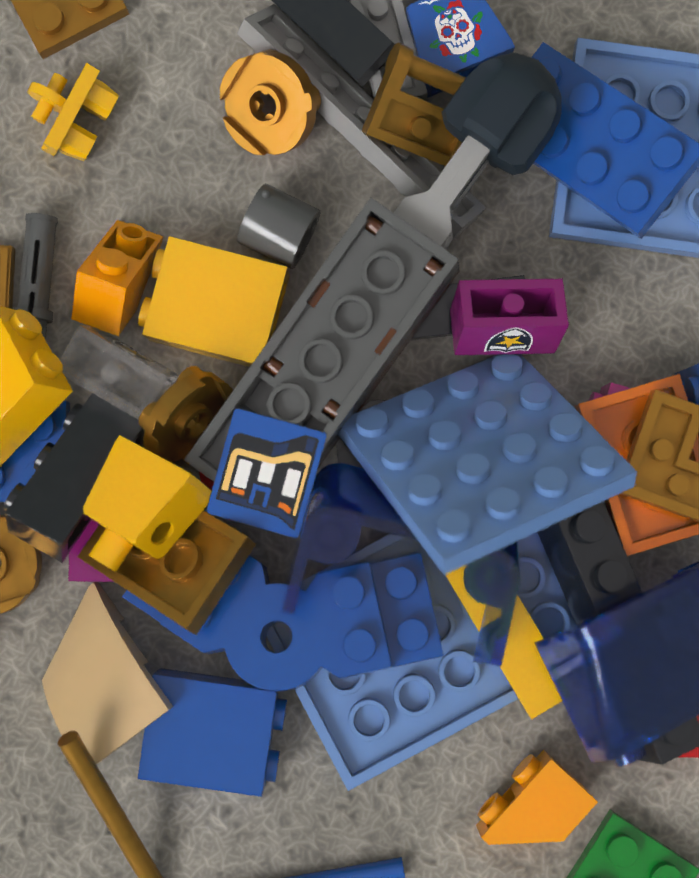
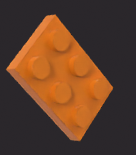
(616, 420)

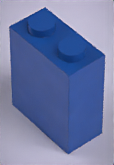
(213, 734)

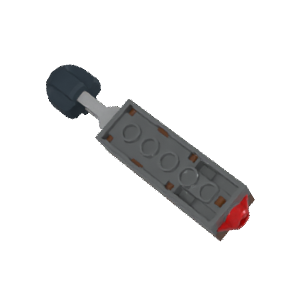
(388, 268)

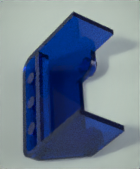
(348, 499)

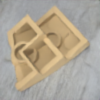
(101, 679)

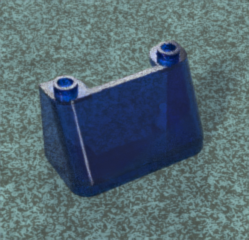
(630, 669)

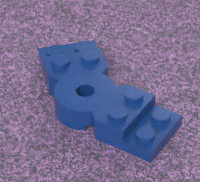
(344, 622)

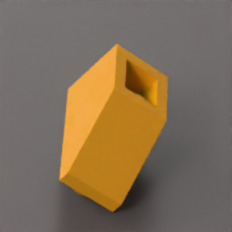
(115, 277)
(537, 807)

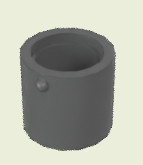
(278, 226)

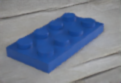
(613, 148)

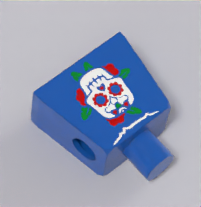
(456, 34)

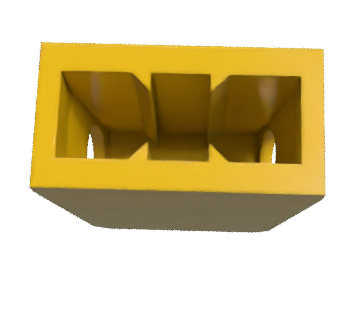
(141, 503)

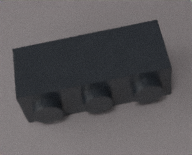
(51, 504)

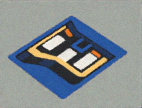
(266, 473)

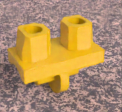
(86, 94)

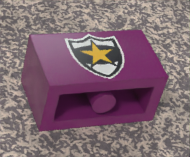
(508, 316)

